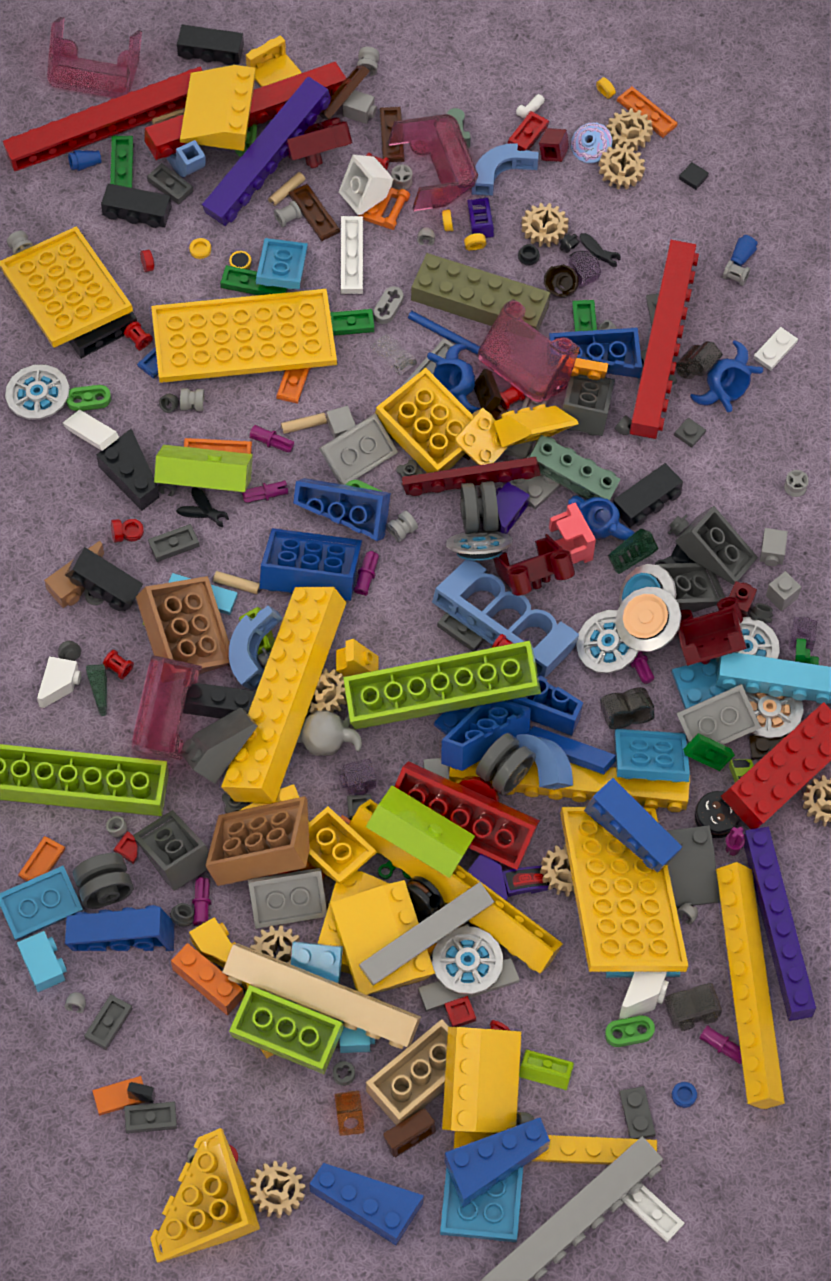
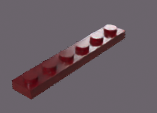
(452, 479)

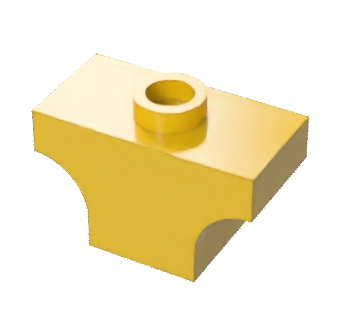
(355, 659)

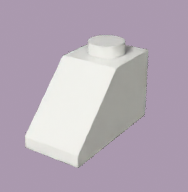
(58, 680)

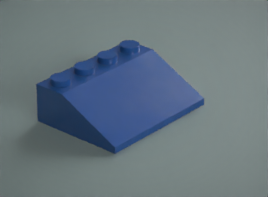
(299, 562)

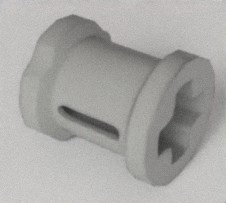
(287, 213)
(736, 272)

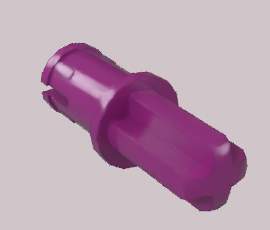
(271, 439)
(265, 491)
(366, 573)
(642, 668)
(735, 841)
(201, 901)
(721, 1043)

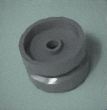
(477, 507)
(505, 764)
(102, 880)

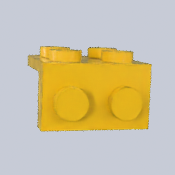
(271, 62)
(480, 439)

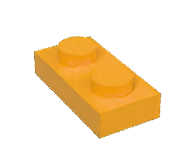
(592, 369)

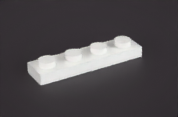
(351, 254)

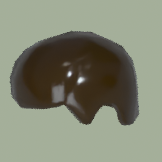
(563, 276)

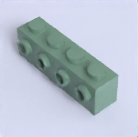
(572, 470)

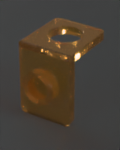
(349, 1106)

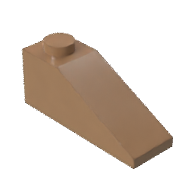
(62, 588)

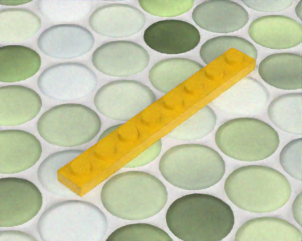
(568, 1148)

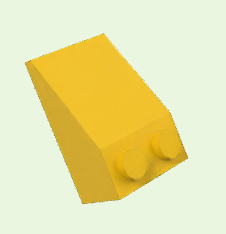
(336, 846)

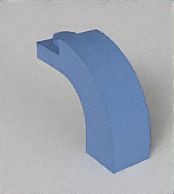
(187, 159)
(499, 160)
(245, 645)
(551, 761)

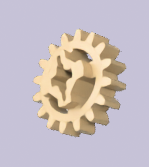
(629, 127)
(631, 164)
(554, 229)
(327, 694)
(821, 808)
(557, 877)
(276, 938)
(267, 1195)

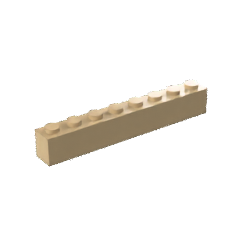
(322, 995)

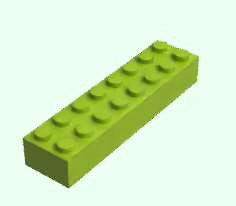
(442, 685)
(83, 780)

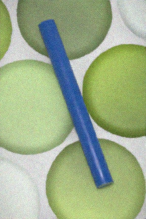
(443, 331)

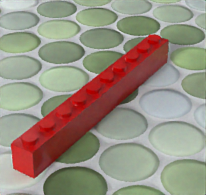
(266, 103)
(98, 122)
(663, 339)

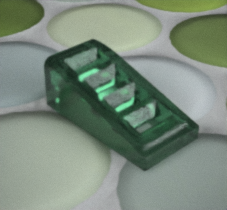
(646, 546)
(98, 682)

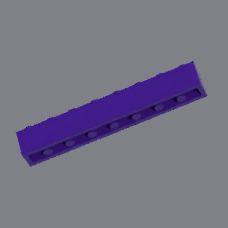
(266, 152)
(779, 924)

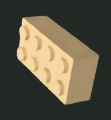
(412, 1076)

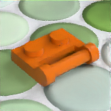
(376, 213)

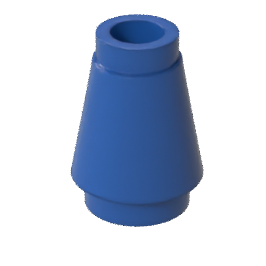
(83, 159)
(744, 249)

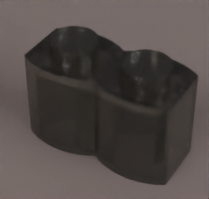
(698, 360)
(627, 708)
(693, 1006)

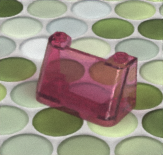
(526, 356)

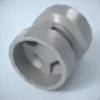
(368, 57)
(191, 399)
(402, 526)

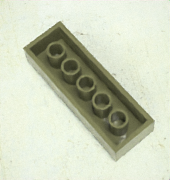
(474, 292)

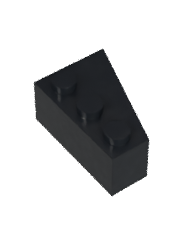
(129, 470)

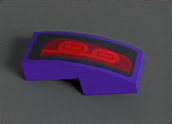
(524, 880)

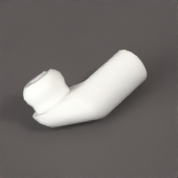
(533, 106)

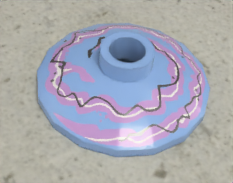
(591, 151)

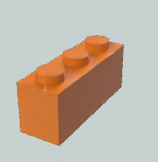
(207, 979)

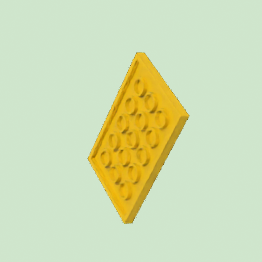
(65, 286)

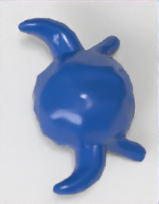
(455, 374)
(728, 379)
(602, 517)

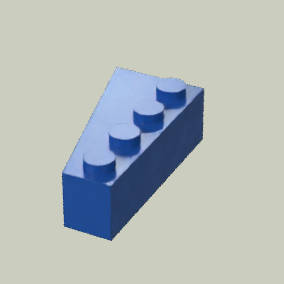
(612, 346)
(354, 507)
(553, 707)
(479, 731)
(632, 825)
(120, 930)
(492, 1159)
(368, 1201)

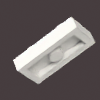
(775, 348)

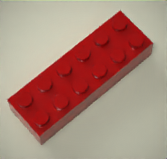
(782, 770)
(497, 828)

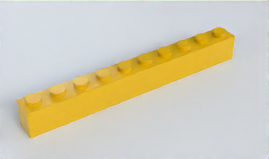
(588, 782)
(501, 919)
(750, 986)

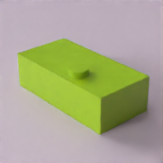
(203, 468)
(420, 831)
(286, 1029)

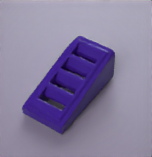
(483, 228)

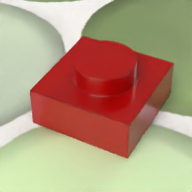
(460, 1012)

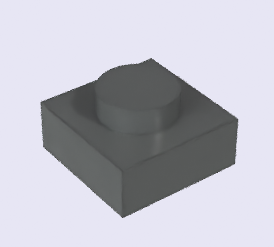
(690, 432)

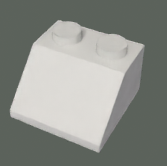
(365, 183)
(644, 993)

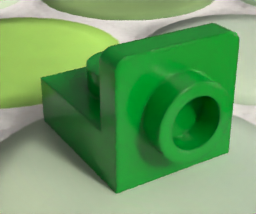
(803, 654)

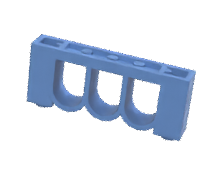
(472, 577)

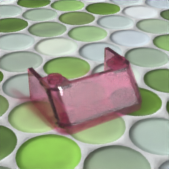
(88, 75)
(450, 155)
(163, 706)

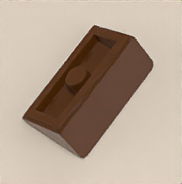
(409, 1132)

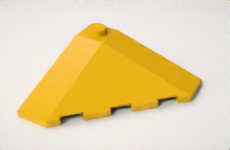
(209, 1203)

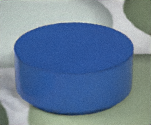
(684, 1094)

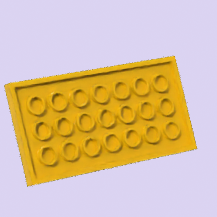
(243, 335)
(621, 903)

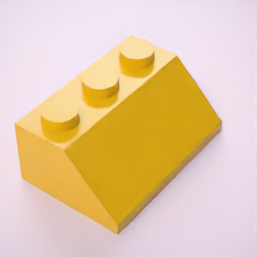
(531, 424)

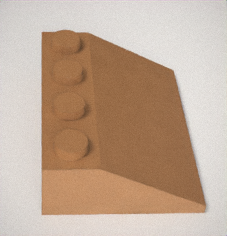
(185, 623)
(260, 842)

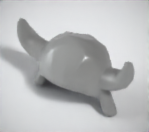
(326, 732)

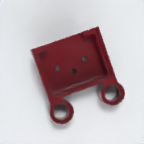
(317, 139)
(550, 561)
(712, 633)

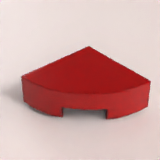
(127, 847)

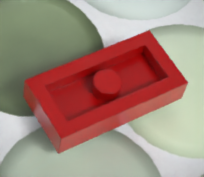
(528, 131)

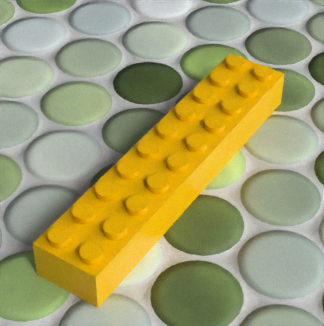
(285, 694)

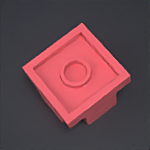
(575, 533)

